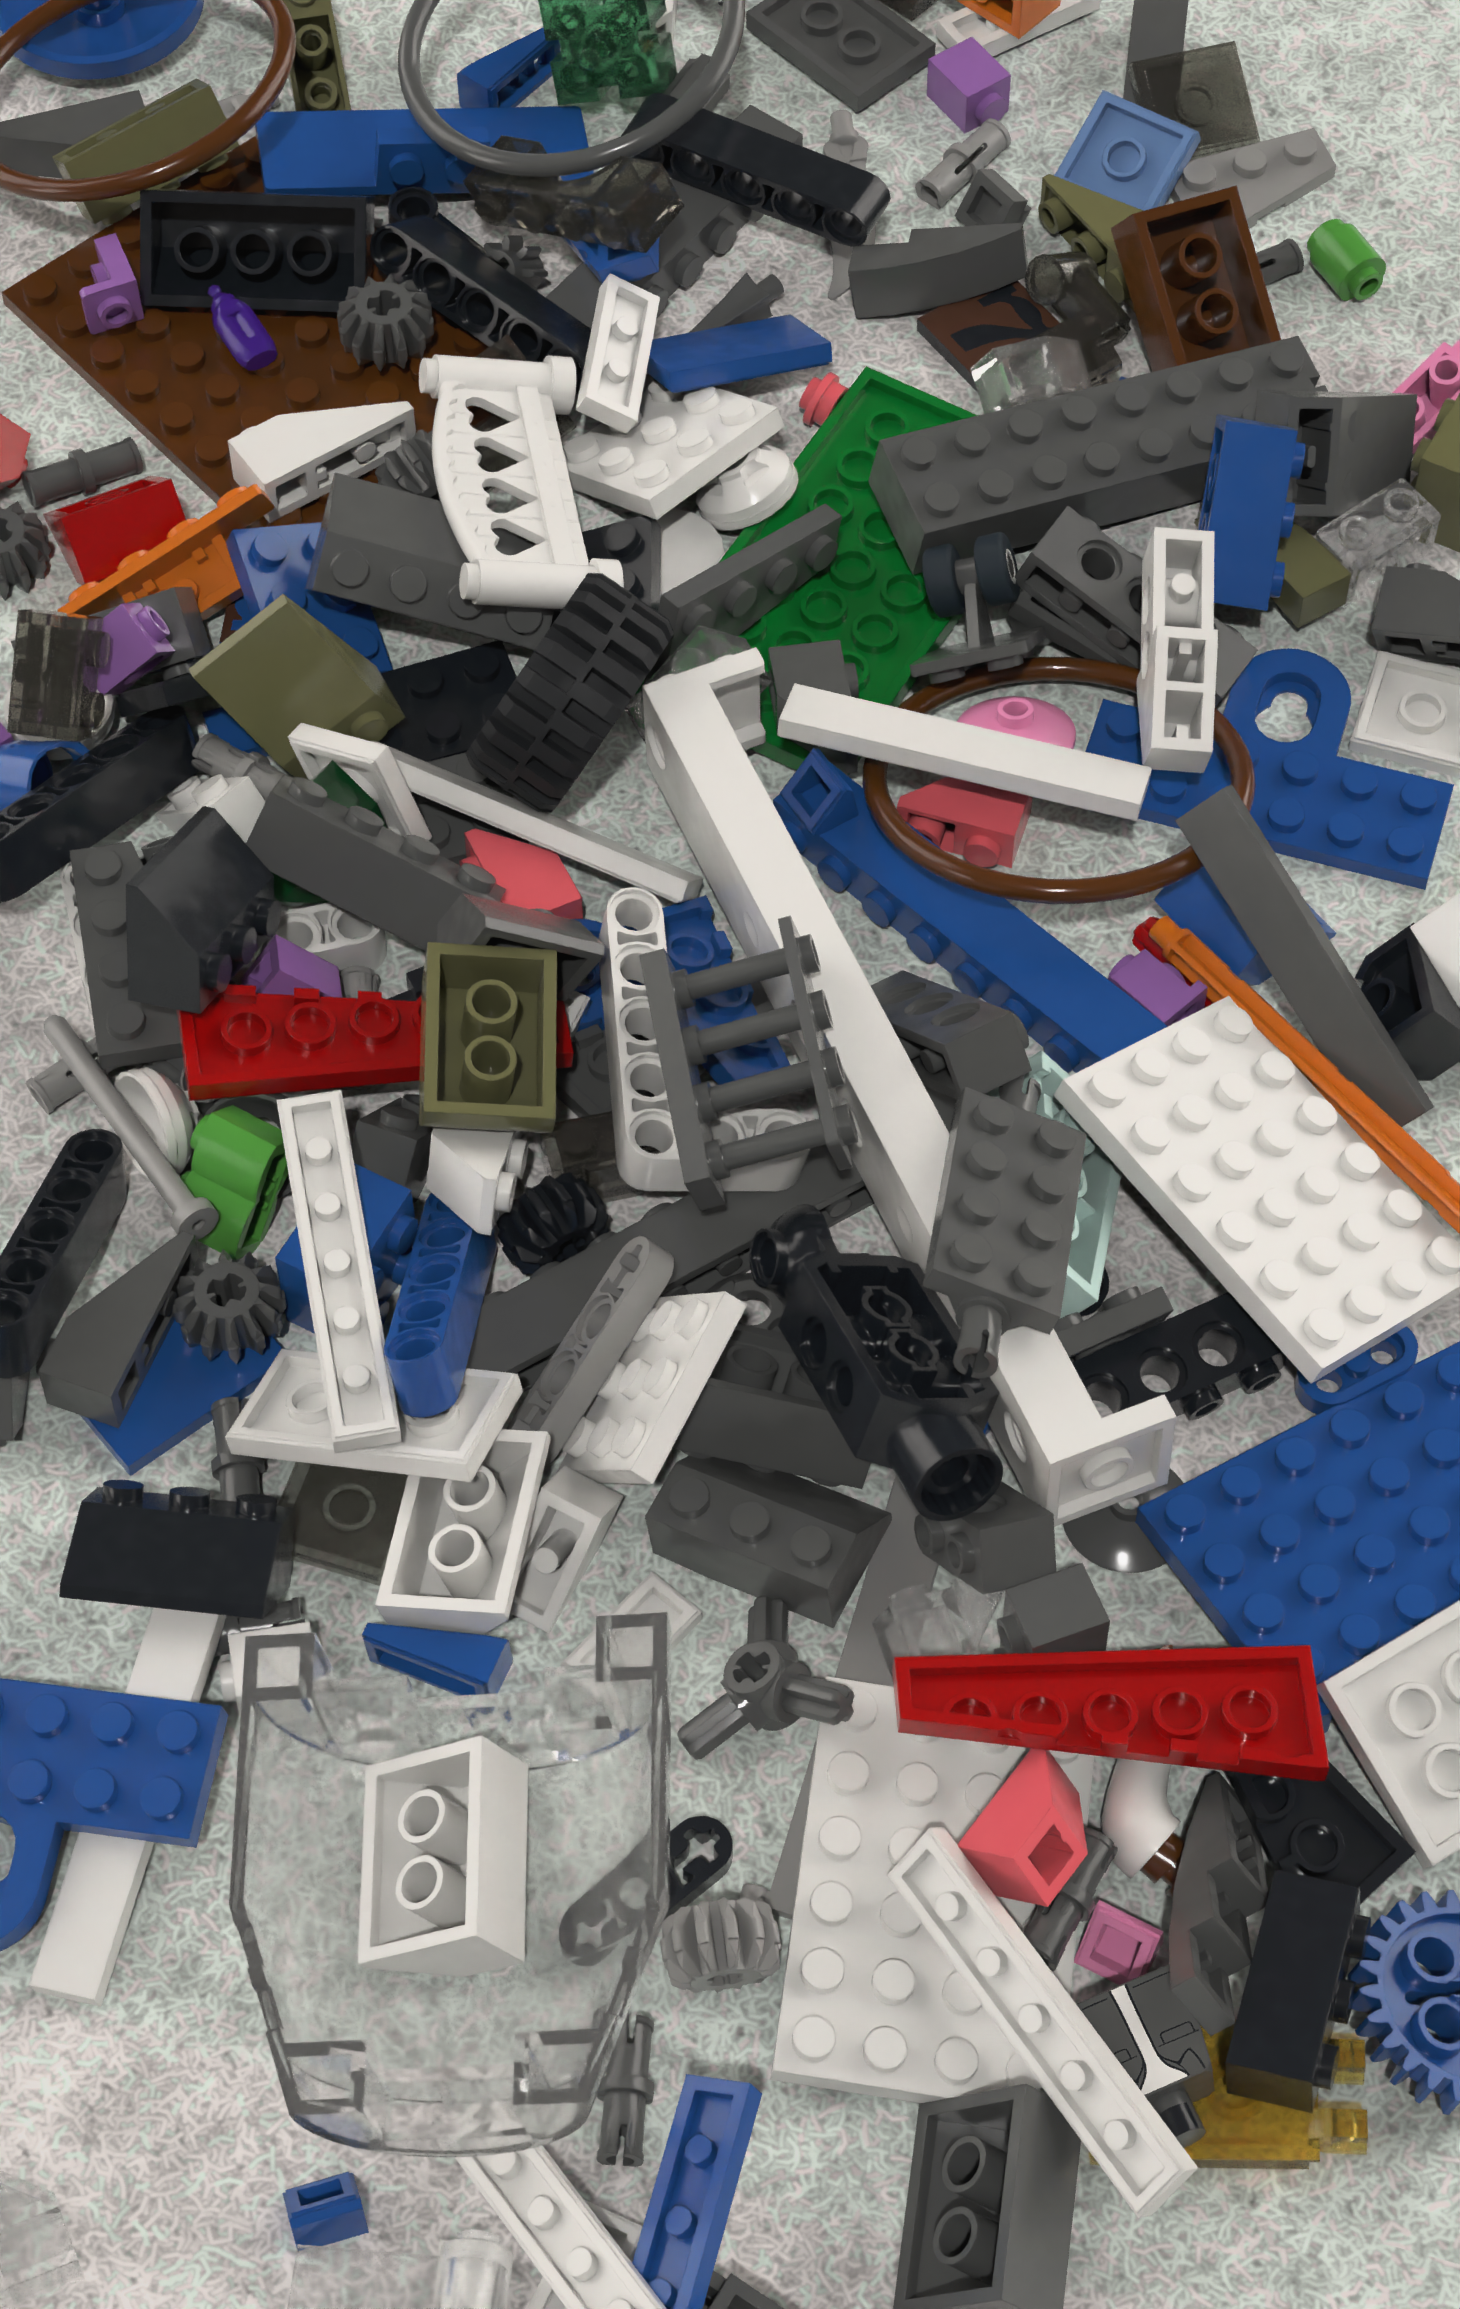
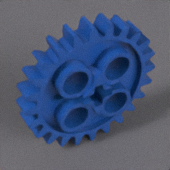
(1408, 2000)

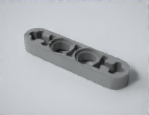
(595, 1342)

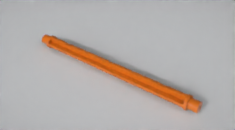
(1370, 1122)

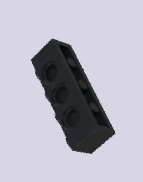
(1173, 1354)

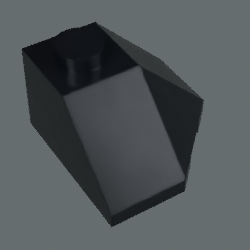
(1412, 1004)

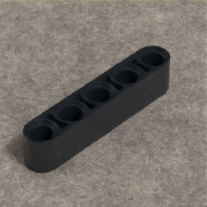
(767, 174)
(477, 291)
(93, 797)
(57, 1244)

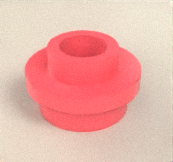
(821, 398)

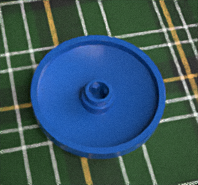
(105, 36)

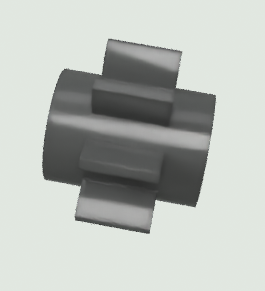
(518, 260)

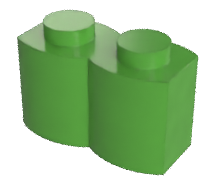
(240, 1170)

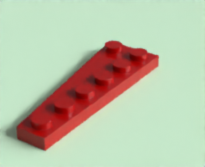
(307, 1042)
(1166, 1706)

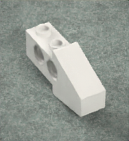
(1177, 651)

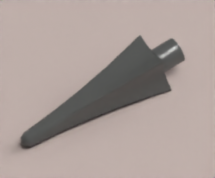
(743, 303)

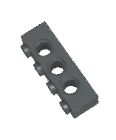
(1104, 605)
(953, 1036)

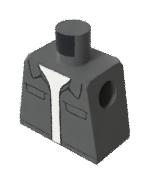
(1157, 2047)

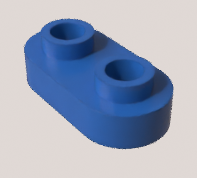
(1360, 1373)

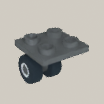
(962, 587)

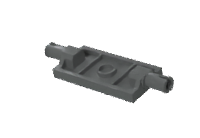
(1003, 1219)

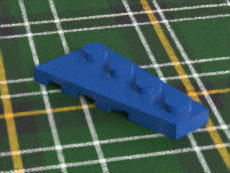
(698, 946)

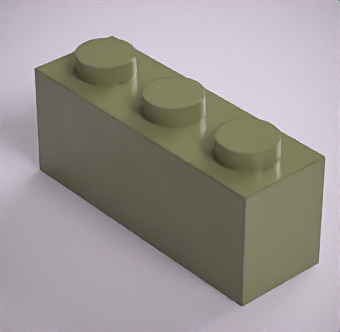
(142, 139)

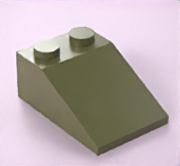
(292, 672)

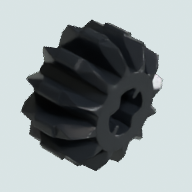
(551, 1222)

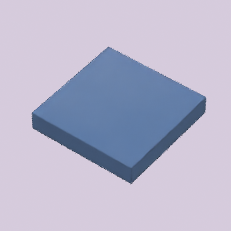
(1129, 153)

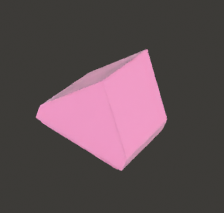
(1118, 1945)

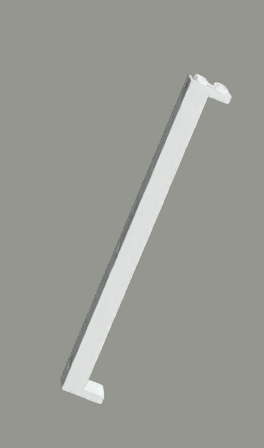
(697, 753)

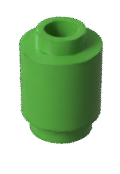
(1346, 260)

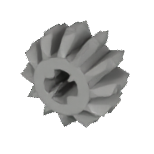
(720, 1945)

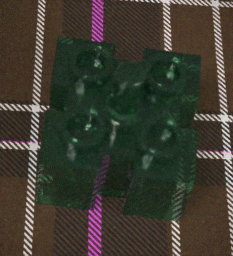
(608, 47)

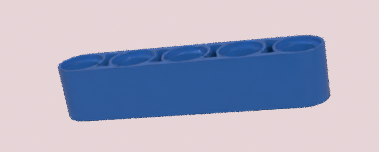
(437, 1310)

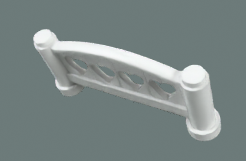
(529, 398)

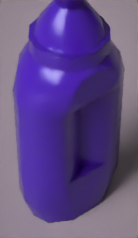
(241, 330)

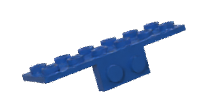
(390, 151)

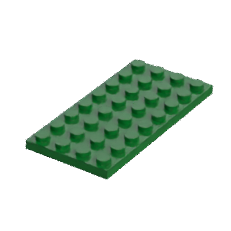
(868, 588)

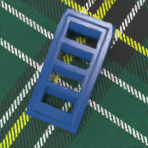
(508, 73)
(441, 1658)

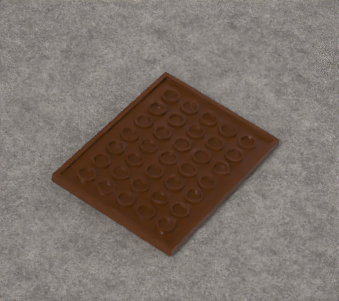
(181, 379)

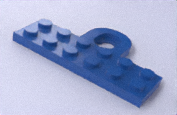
(1304, 793)
(95, 1768)

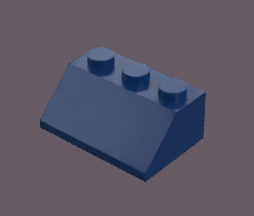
(1249, 507)

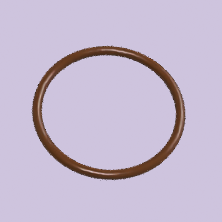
(175, 164)
(1031, 888)

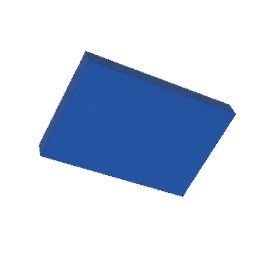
(736, 353)
(179, 1398)

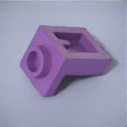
(115, 295)

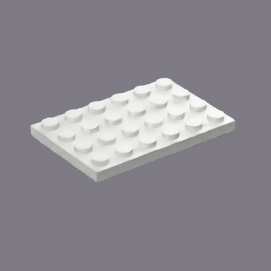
(1267, 1186)
(864, 1982)

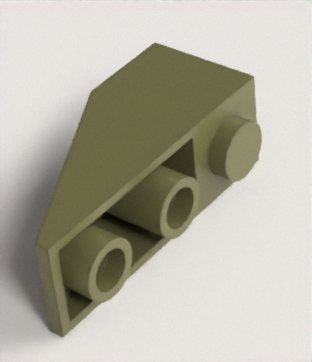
(317, 69)
(1086, 224)

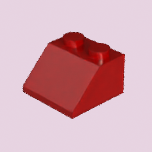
(114, 524)

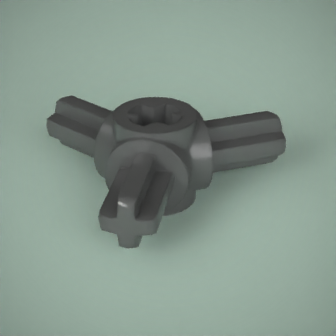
(765, 1687)

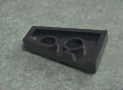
(1322, 1829)

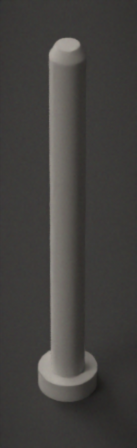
(189, 1213)

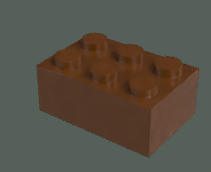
(1195, 279)

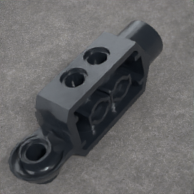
(882, 1362)

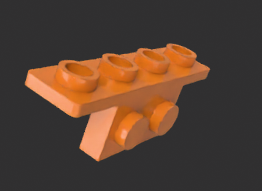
(190, 557)

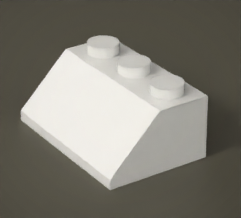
(464, 1541)
(444, 1861)

